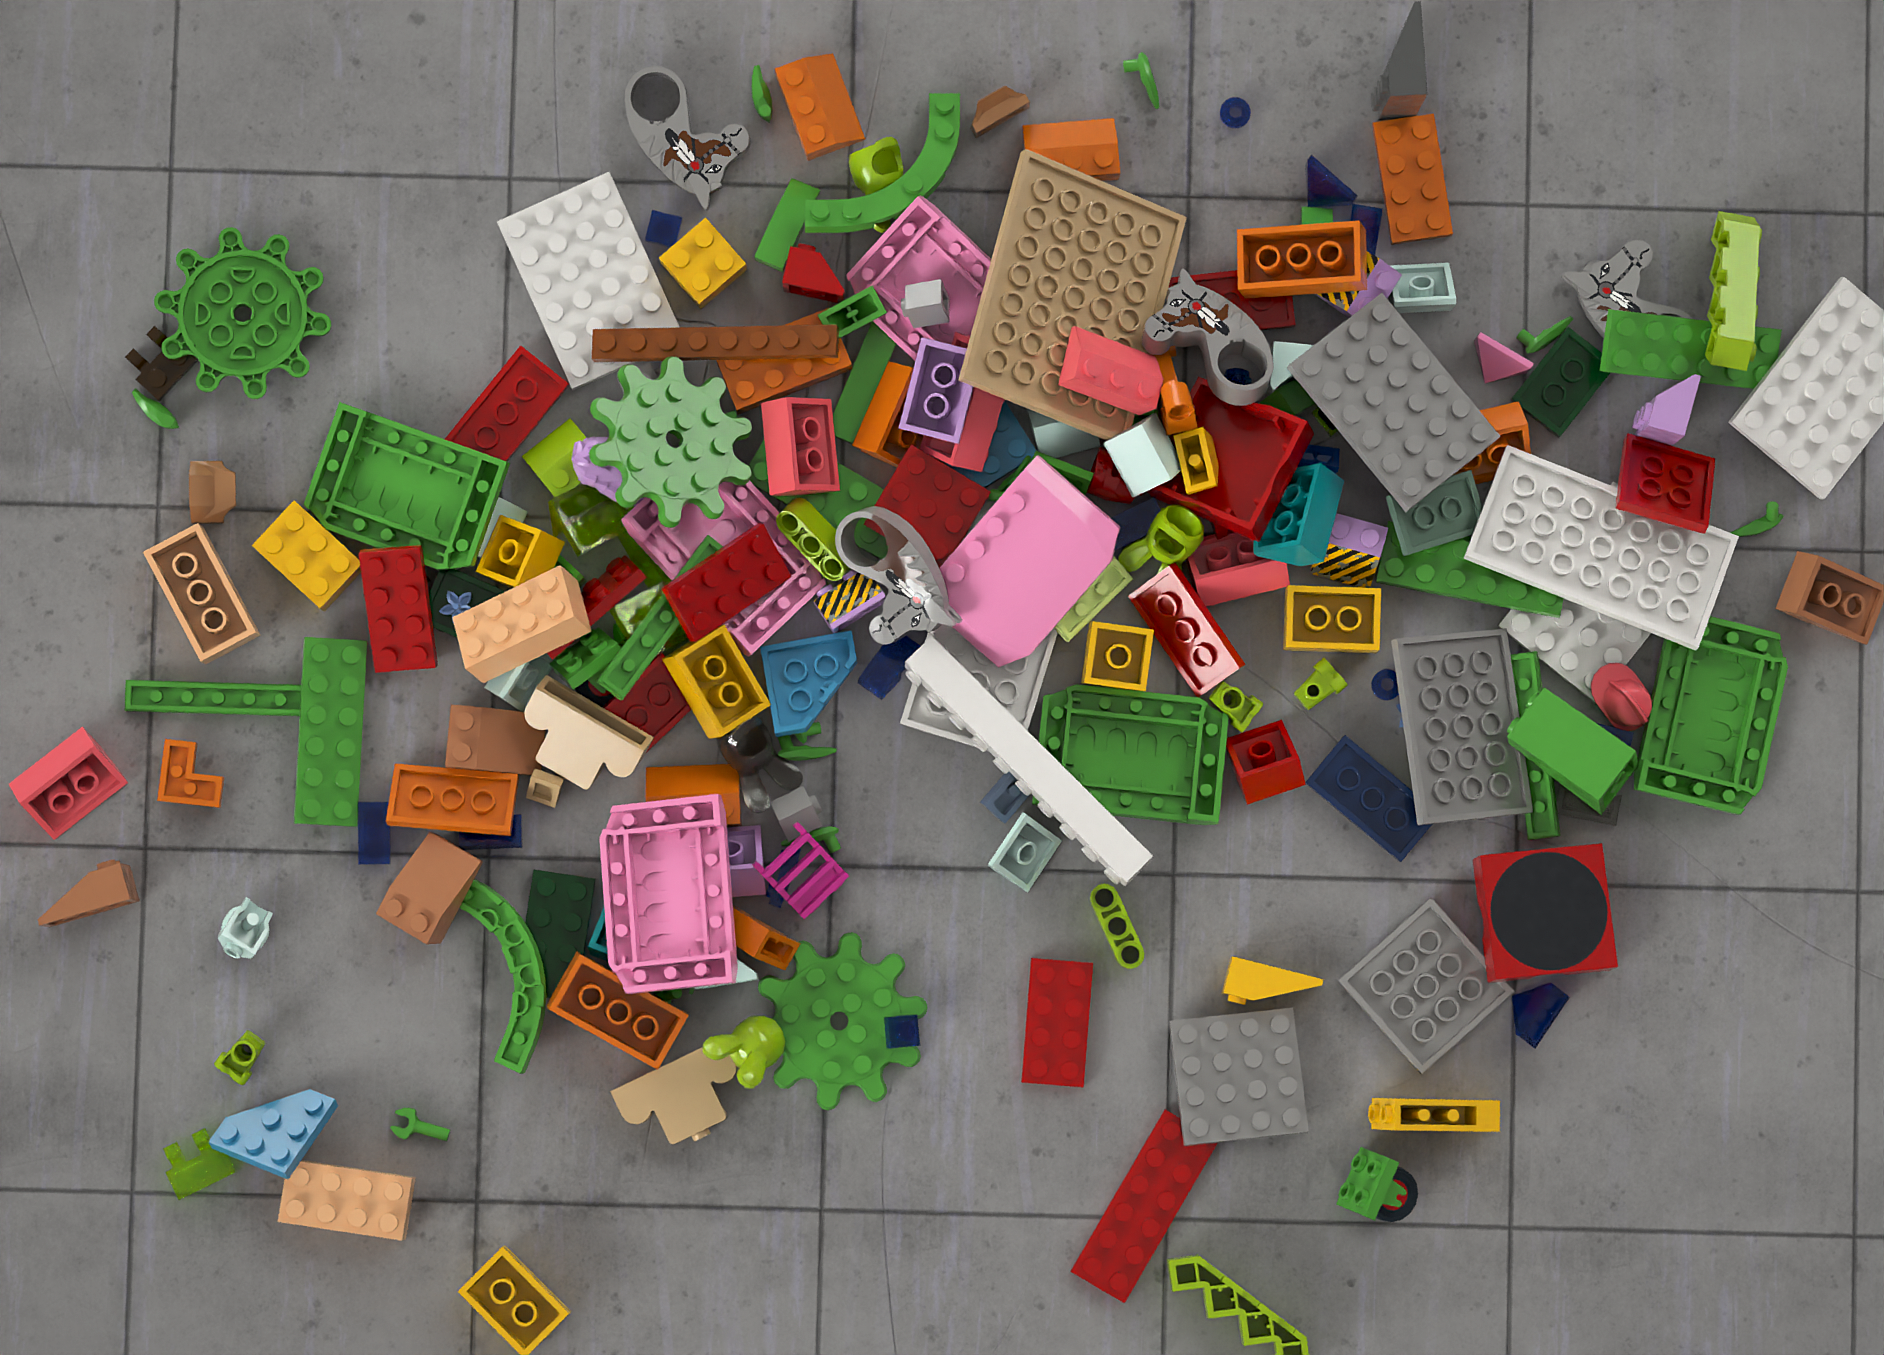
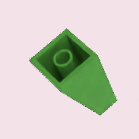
(1573, 749)

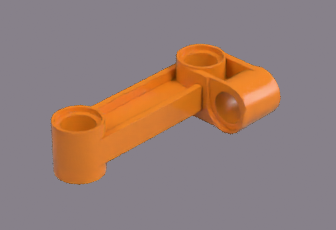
(1176, 402)

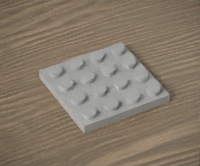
(1425, 986)
(1238, 1076)

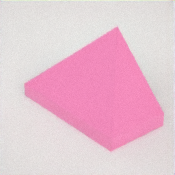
(1499, 361)

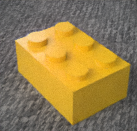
(308, 556)
(1332, 619)
(716, 682)
(514, 1301)

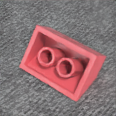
(1111, 372)
(800, 446)
(1231, 570)
(67, 783)

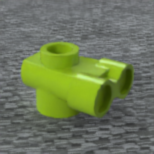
(1325, 679)
(1241, 707)
(239, 1062)

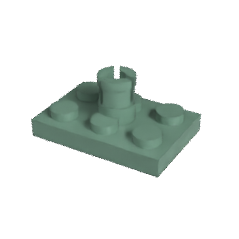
(1440, 517)

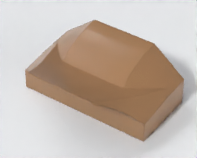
(997, 109)
(210, 491)

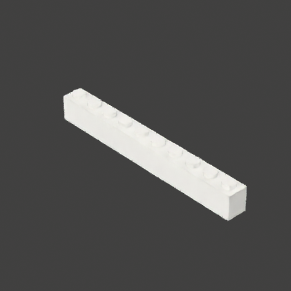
(1027, 761)

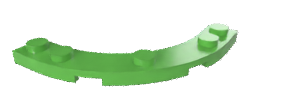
(893, 200)
(527, 970)

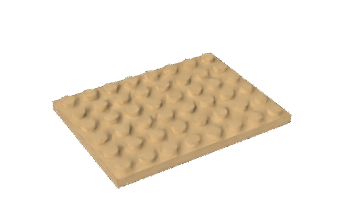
(1063, 260)

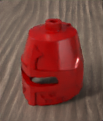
(1107, 480)

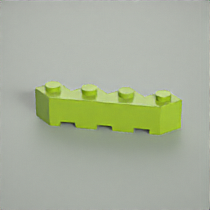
(1735, 291)
(1226, 1298)

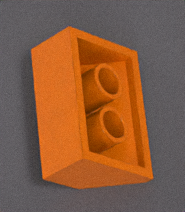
(819, 105)
(1081, 145)
(880, 429)
(1514, 431)
(697, 780)

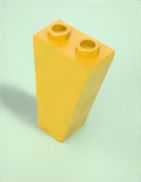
(1434, 1114)

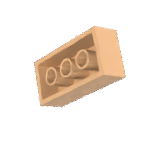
(201, 593)
(521, 624)
(347, 1200)

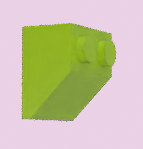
(553, 458)

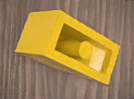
(1197, 460)

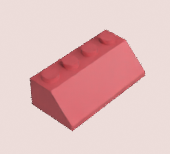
(977, 430)

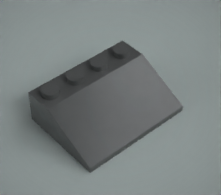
(1404, 79)

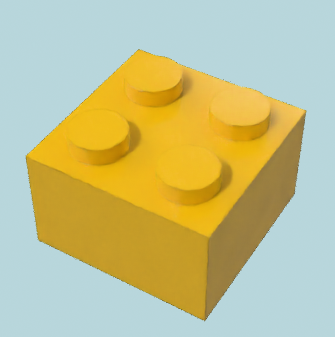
(703, 263)
(518, 553)
(1117, 656)

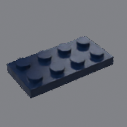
(1369, 797)

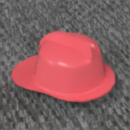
(1621, 696)

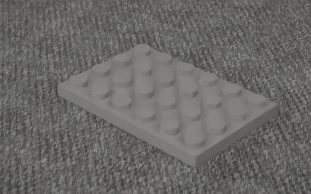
(1393, 402)
(1455, 721)

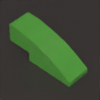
(785, 225)

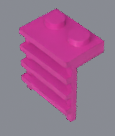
(815, 887)

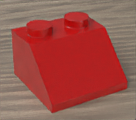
(811, 276)
(1265, 762)

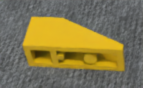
(1257, 981)

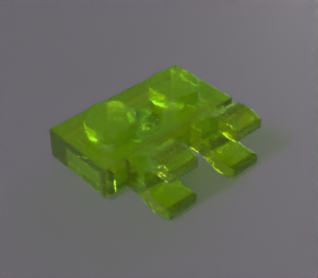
(197, 1172)

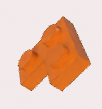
(180, 783)

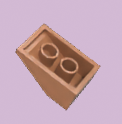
(1831, 597)
(492, 740)
(430, 889)
(95, 893)

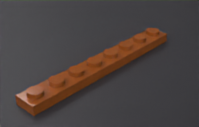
(715, 343)

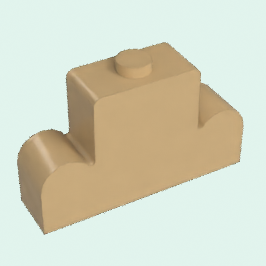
(582, 735)
(679, 1095)

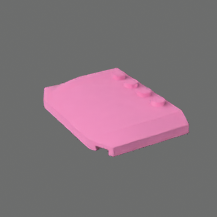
(918, 249)
(742, 510)
(1027, 563)
(668, 894)

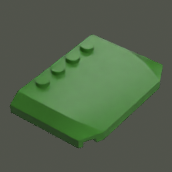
(404, 488)
(1713, 717)
(1139, 751)

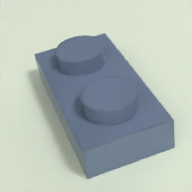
(1004, 798)

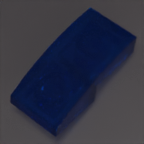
(886, 666)

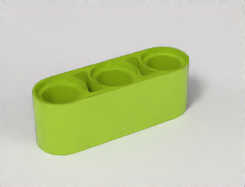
(812, 537)
(1117, 942)

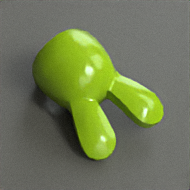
(876, 169)
(1170, 539)
(752, 1047)

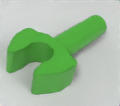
(418, 1126)

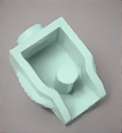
(244, 930)

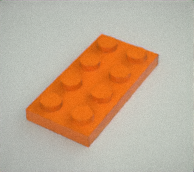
(1412, 179)
(452, 799)

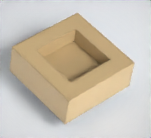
(544, 788)

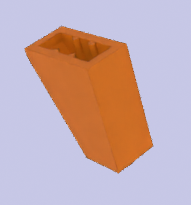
(763, 940)

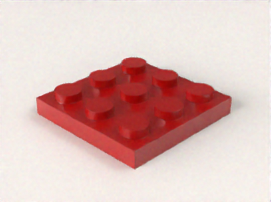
(1665, 483)
(932, 500)

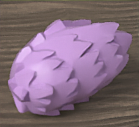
(605, 478)

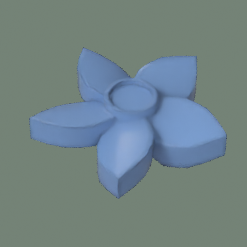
(457, 604)

